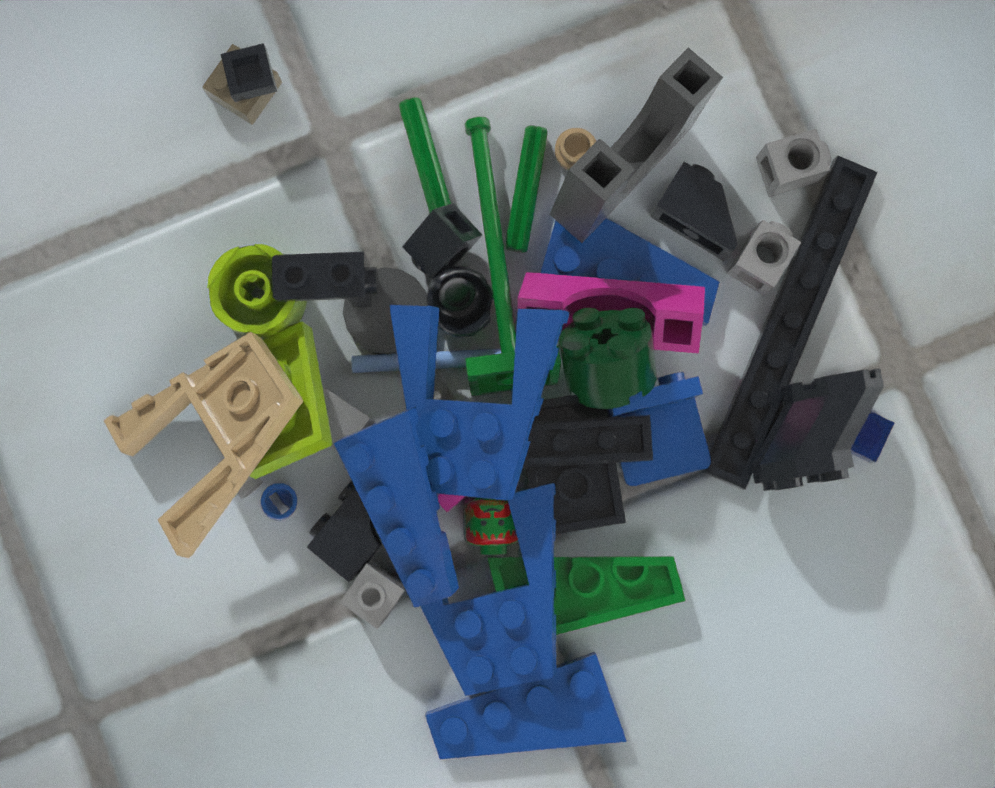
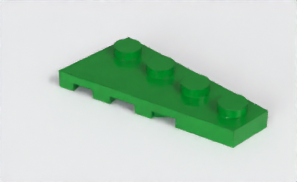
(599, 587)

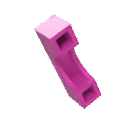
(670, 309)

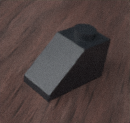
(698, 210)

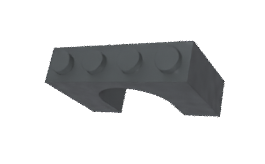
(609, 174)

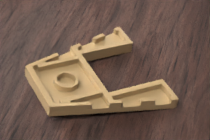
(244, 407)

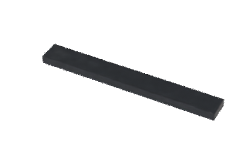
(790, 321)

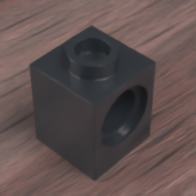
(441, 240)

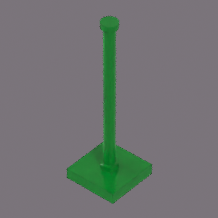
(495, 372)

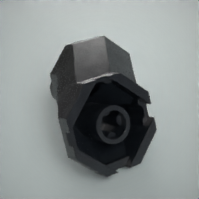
(816, 430)

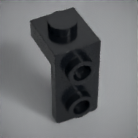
(324, 277)

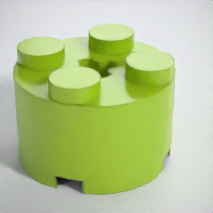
(231, 290)

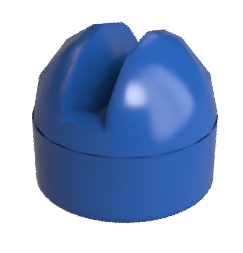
(286, 496)

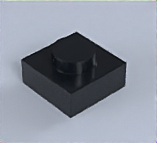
(248, 72)

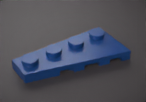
(622, 255)
(396, 491)
(532, 716)

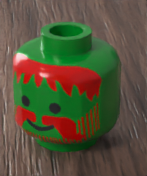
(489, 525)

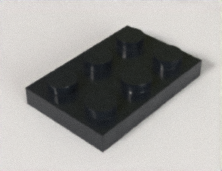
(584, 494)

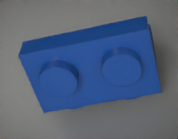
(675, 429)

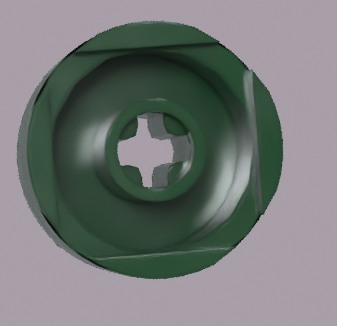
(608, 356)

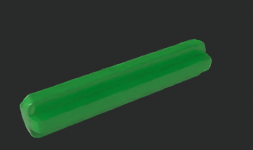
(424, 153)
(526, 189)

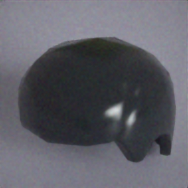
(462, 300)

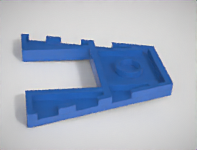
(475, 445)
(512, 632)

